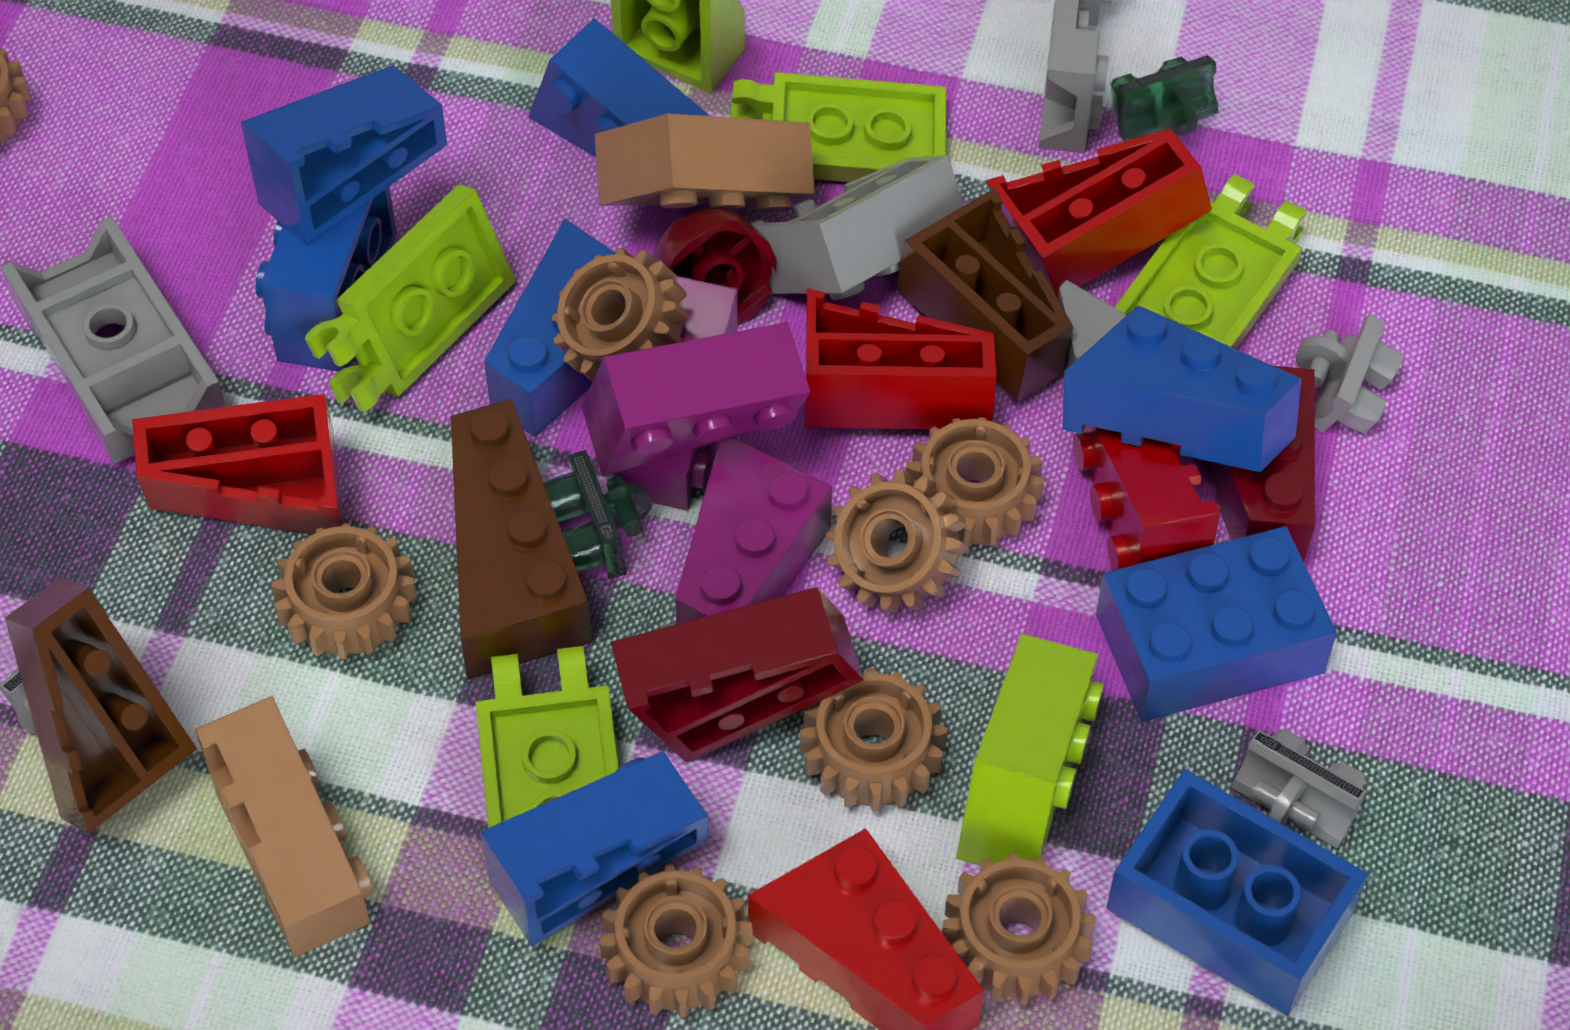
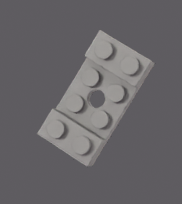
(1072, 76)
(120, 378)

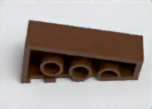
(511, 555)

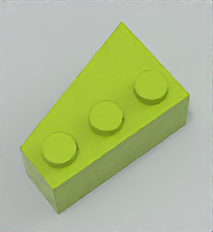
(1028, 751)

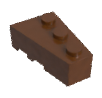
(979, 277)
(91, 705)

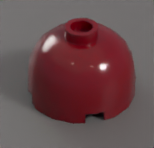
(721, 251)

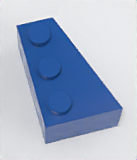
(602, 86)
(340, 148)
(524, 358)
(1182, 390)
(591, 842)

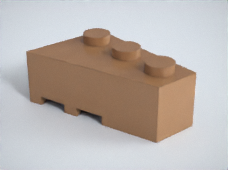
(705, 161)
(284, 826)

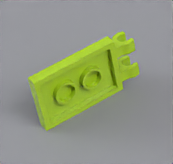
(852, 122)
(1220, 267)
(414, 301)
(542, 741)

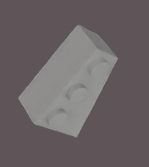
(861, 229)

